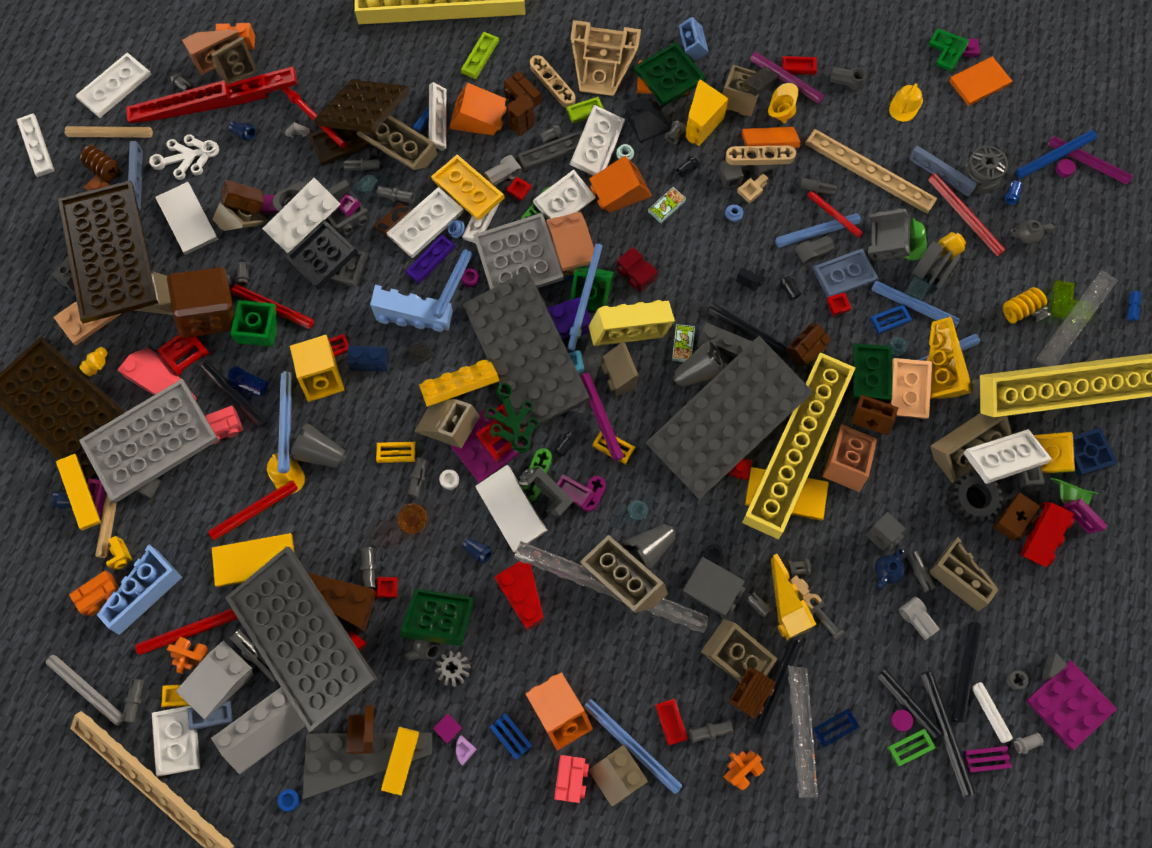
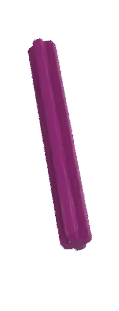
(787, 77)
(1093, 162)
(602, 418)

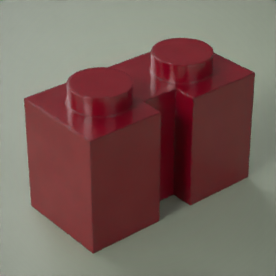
(636, 269)

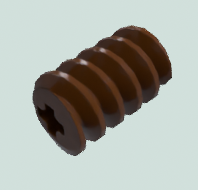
(99, 163)

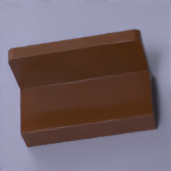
(361, 732)

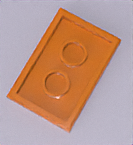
(980, 81)
(771, 137)

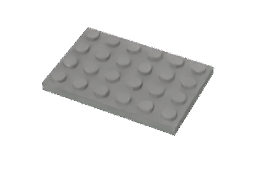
(148, 440)

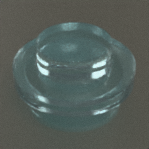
(637, 510)

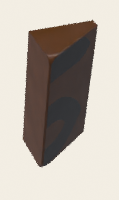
(392, 219)

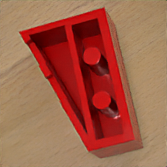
(1047, 534)
(521, 592)

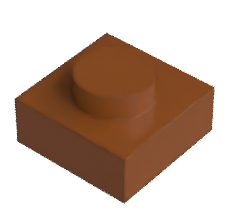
(95, 183)

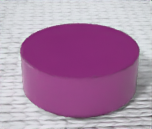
(1065, 168)
(470, 278)
(901, 720)

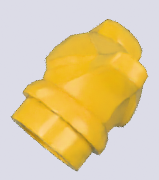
(94, 362)

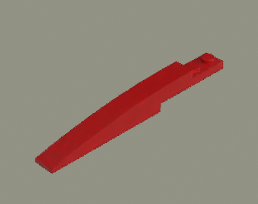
(212, 96)

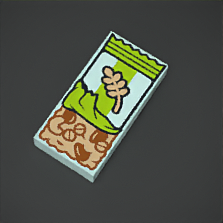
(667, 205)
(683, 342)

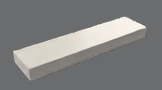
(437, 115)
(35, 145)

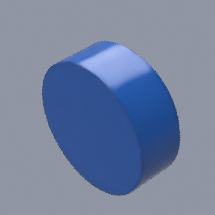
(288, 800)

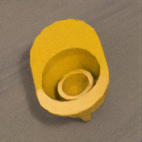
(784, 102)
(906, 103)
(280, 479)

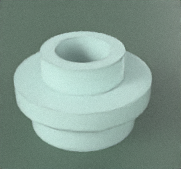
(625, 149)

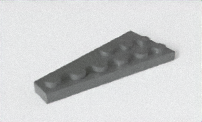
(331, 767)

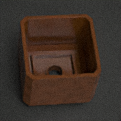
(201, 302)

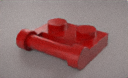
(178, 348)
(489, 441)

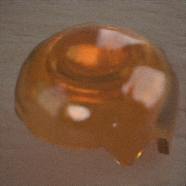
(412, 518)

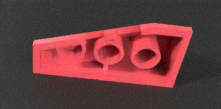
(149, 371)

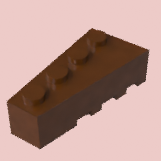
(347, 600)

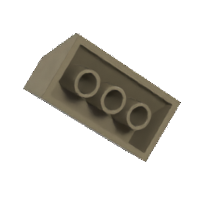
(402, 143)
(950, 449)
(624, 575)

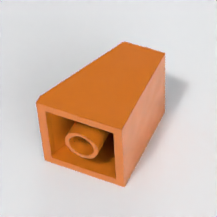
(478, 111)
(619, 185)
(559, 711)

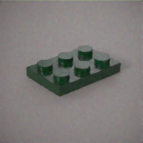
(872, 372)

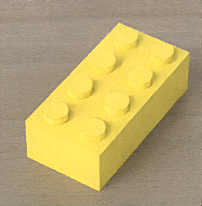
(631, 322)

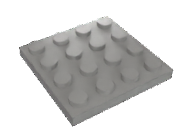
(518, 248)

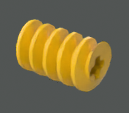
(1024, 304)

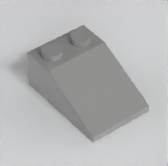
(215, 680)

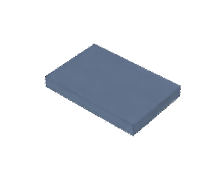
(845, 273)

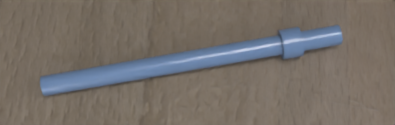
(575, 331)

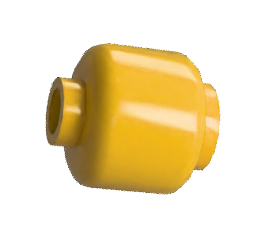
(952, 242)

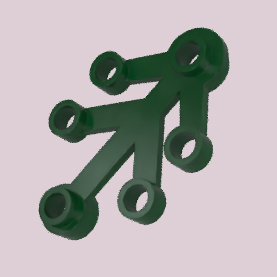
(512, 421)

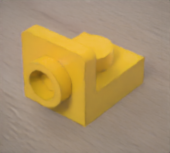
(120, 554)

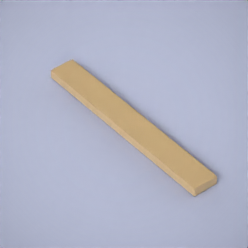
(871, 171)

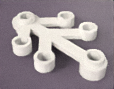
(187, 156)

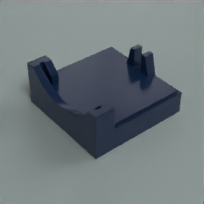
(1092, 452)

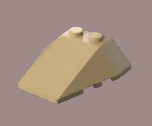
(602, 56)

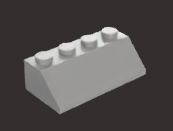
(258, 731)

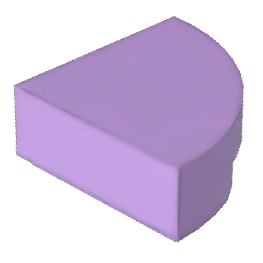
(464, 750)

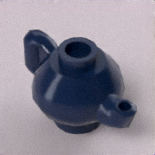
(889, 569)

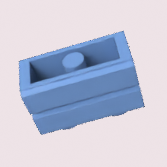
(693, 39)

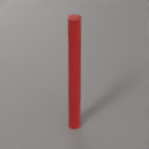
(835, 214)

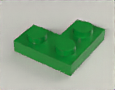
(952, 47)

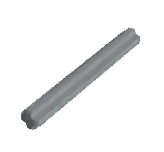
(85, 689)

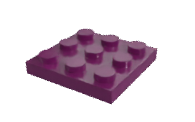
(477, 457)
(1071, 705)

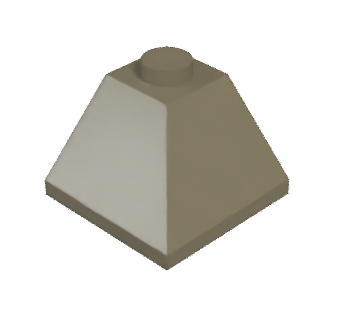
(231, 218)

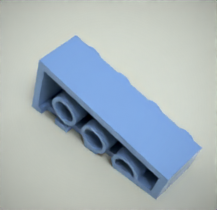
(408, 310)
(139, 590)

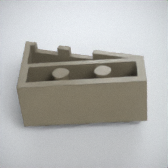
(963, 576)

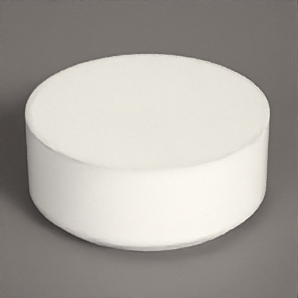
(449, 479)

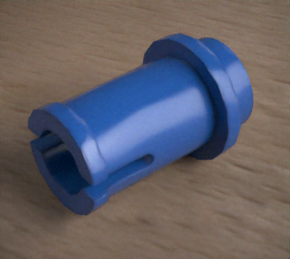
(1013, 194)

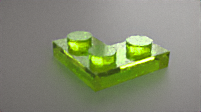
(1062, 299)

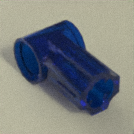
(247, 382)

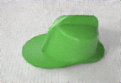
(918, 241)
(1070, 492)

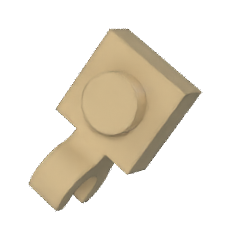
(752, 189)
(803, 592)

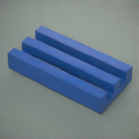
(876, 325)
(521, 750)

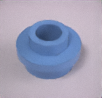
(731, 216)
(456, 228)

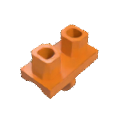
(183, 657)
(742, 765)

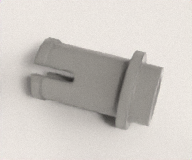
(1022, 745)

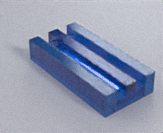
(820, 735)

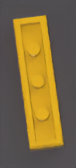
(78, 492)

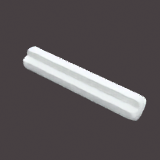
(991, 712)

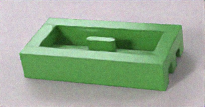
(895, 755)

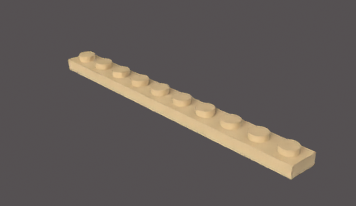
(148, 783)

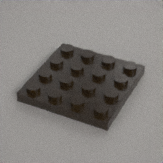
(362, 105)

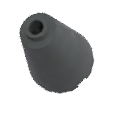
(700, 366)
(317, 449)
(650, 545)

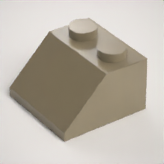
(620, 370)
(618, 775)

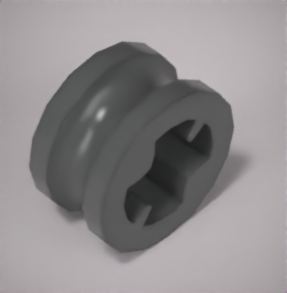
(1041, 314)
(1023, 683)

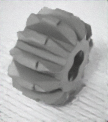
(458, 673)

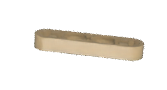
(551, 82)
(760, 152)

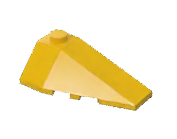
(949, 369)
(791, 612)

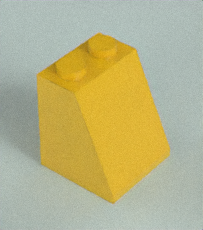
(705, 113)
(316, 368)

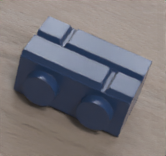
(368, 358)

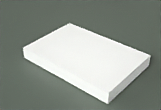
(564, 197)
(174, 744)

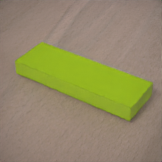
(479, 55)

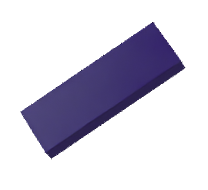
(430, 259)

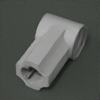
(506, 169)
(915, 613)

